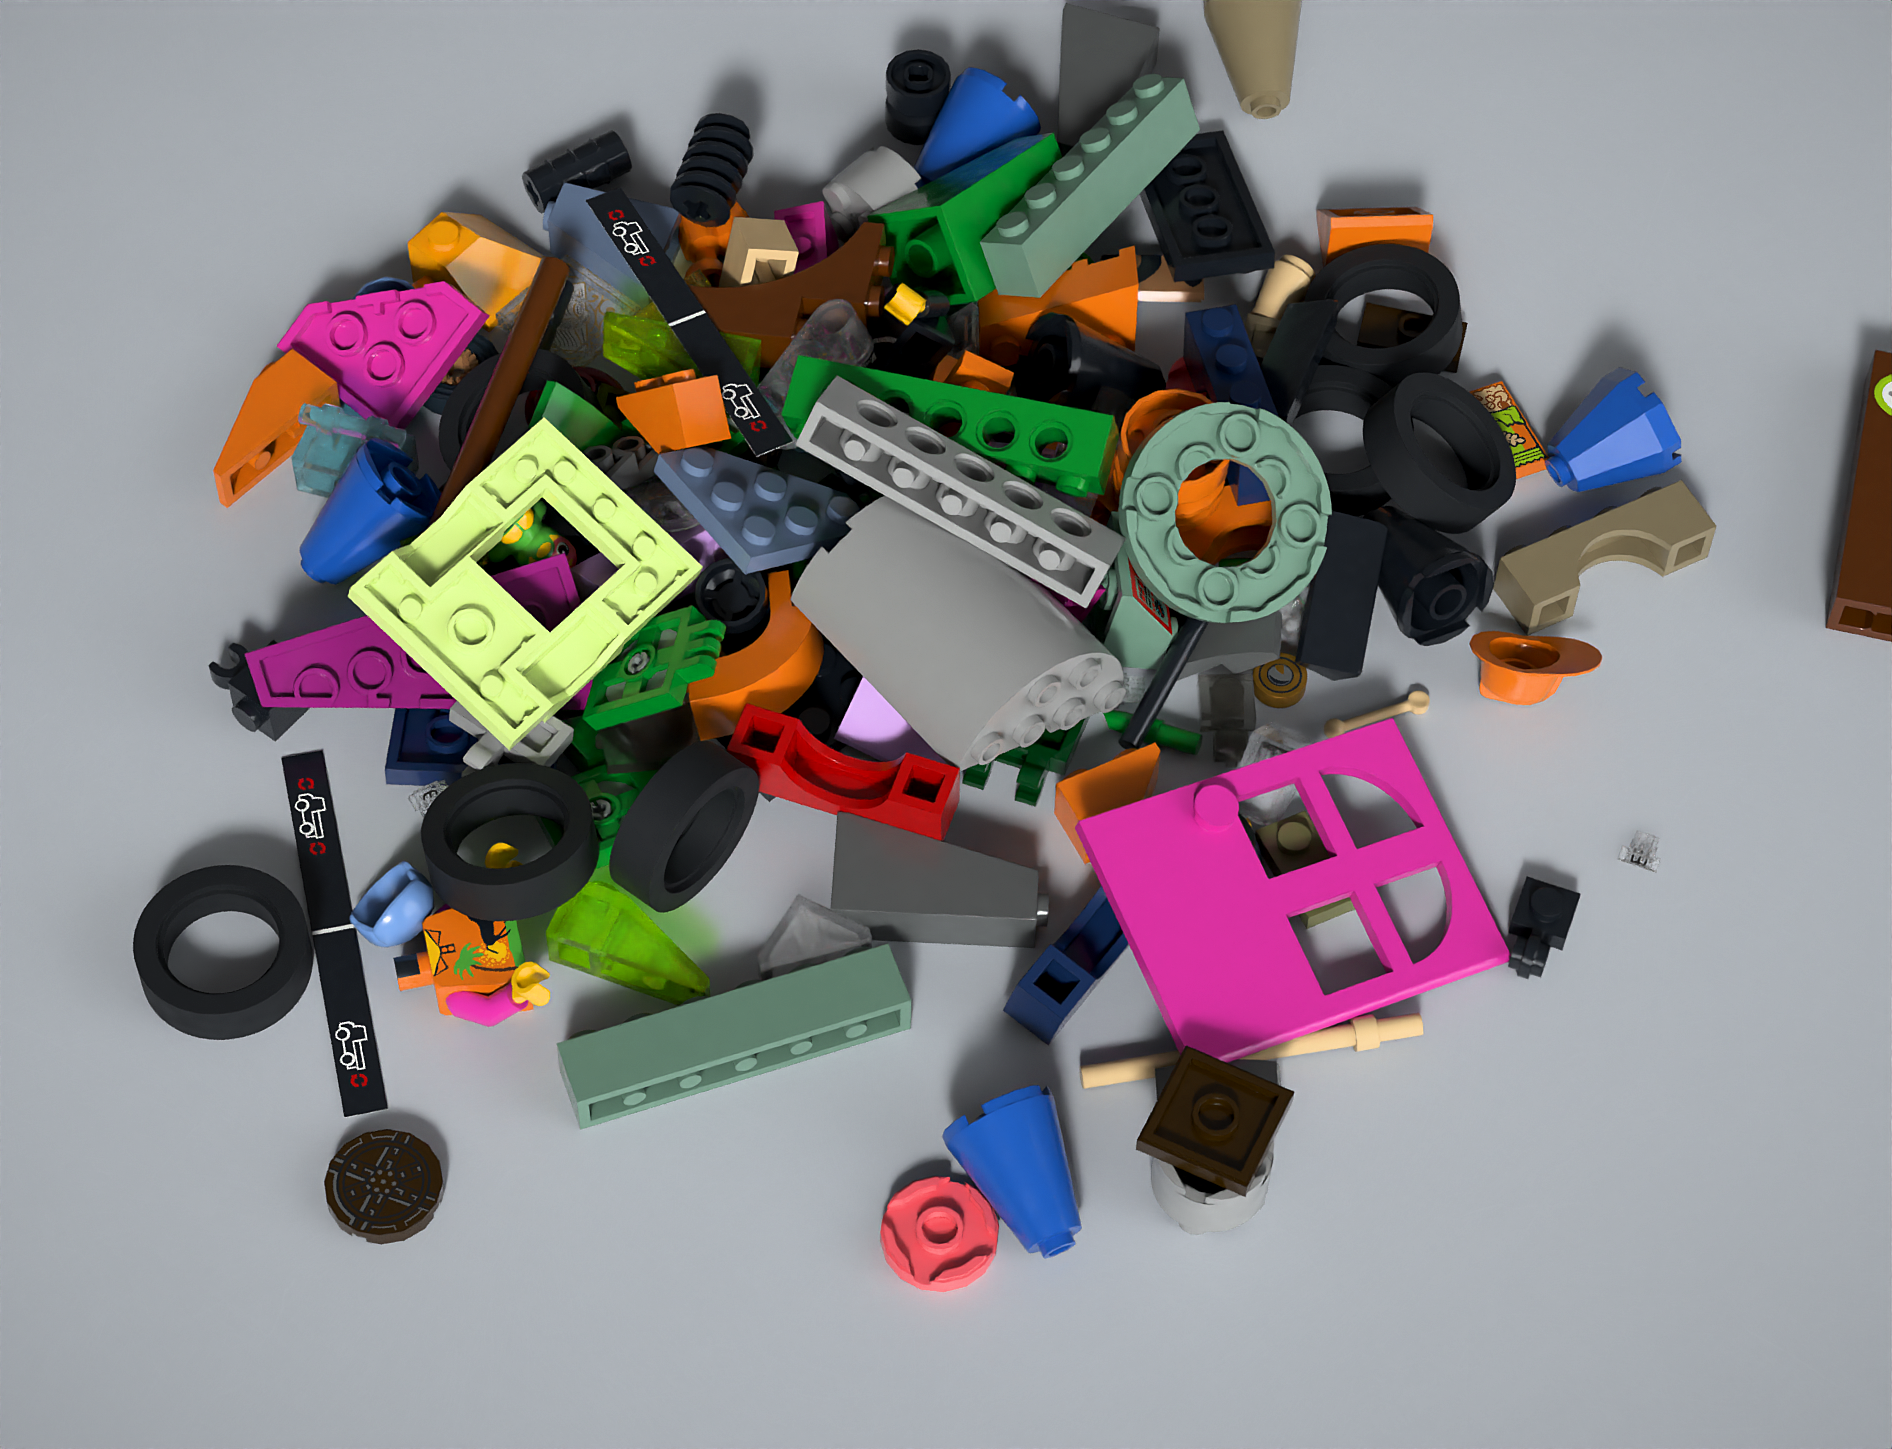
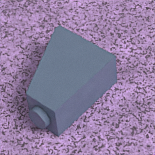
(580, 235)

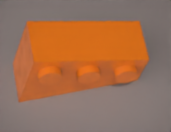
(1095, 294)

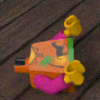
(475, 962)

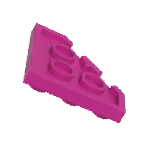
(387, 345)

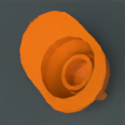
(1529, 667)

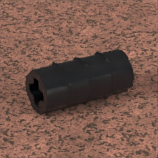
(583, 166)

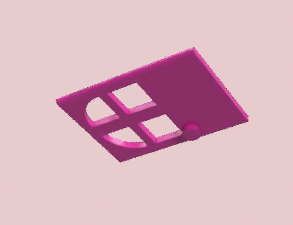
(1219, 930)

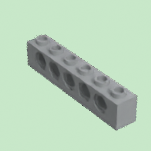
(960, 491)

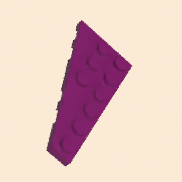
(365, 668)

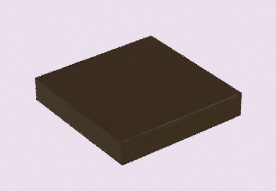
(1215, 1120)

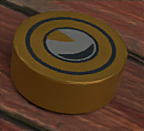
(1280, 682)

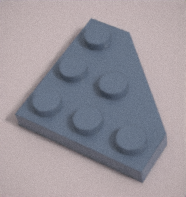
(754, 510)

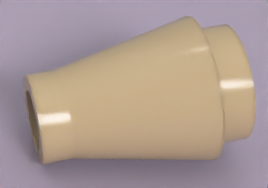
(1283, 286)

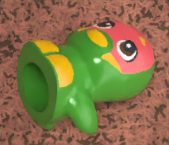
(532, 540)

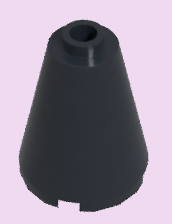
(1073, 362)
(1429, 579)

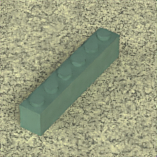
(1090, 186)
(734, 1035)

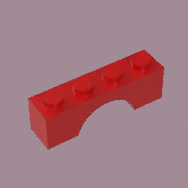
(801, 769)

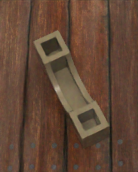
(1657, 530)

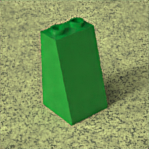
(942, 223)

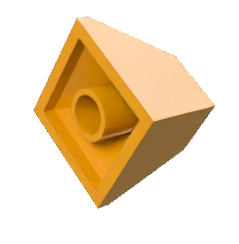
(475, 259)

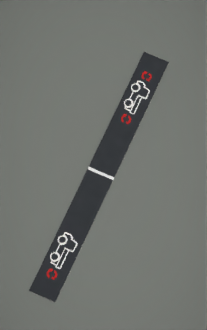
(689, 321)
(334, 935)

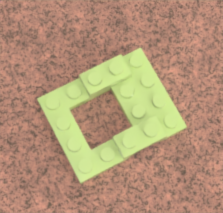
(476, 633)

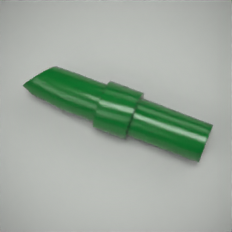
(1160, 732)

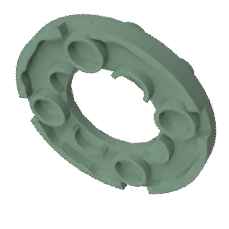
(1297, 499)

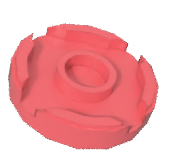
(939, 1234)

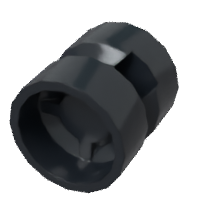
(915, 94)
(735, 600)

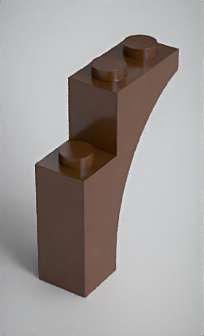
(781, 307)

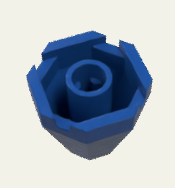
(1613, 436)

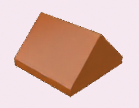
(1360, 227)

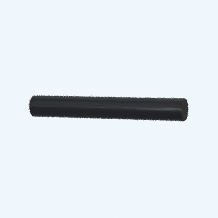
(1162, 683)

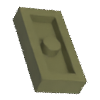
(1294, 845)

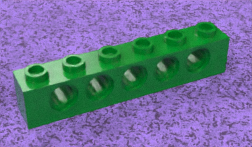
(983, 414)

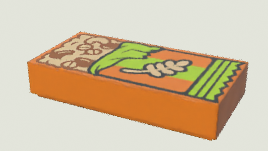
(1525, 446)

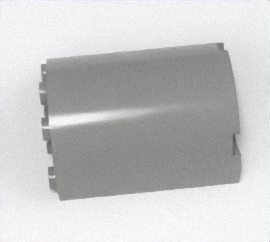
(955, 636)

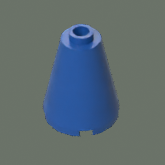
(972, 123)
(368, 513)
(1021, 1167)

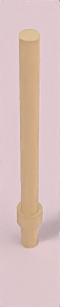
(1362, 1033)

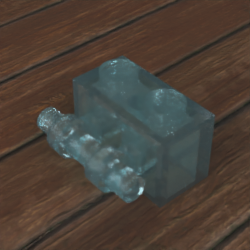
(332, 442)

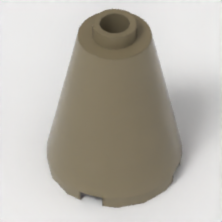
(1257, 50)

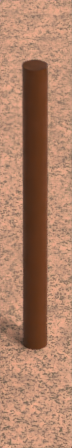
(506, 380)

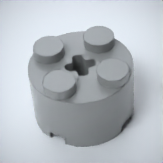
(866, 186)
(1202, 1205)

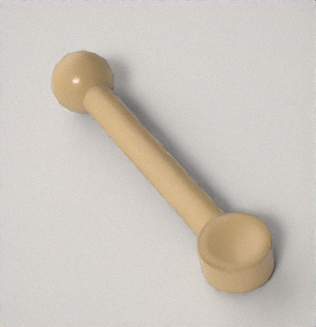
(1417, 704)

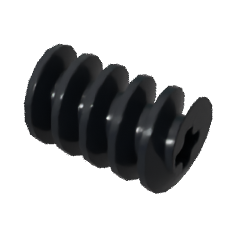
(712, 170)

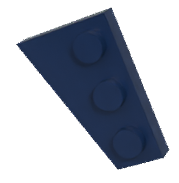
(427, 748)

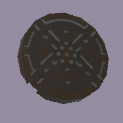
(384, 1186)

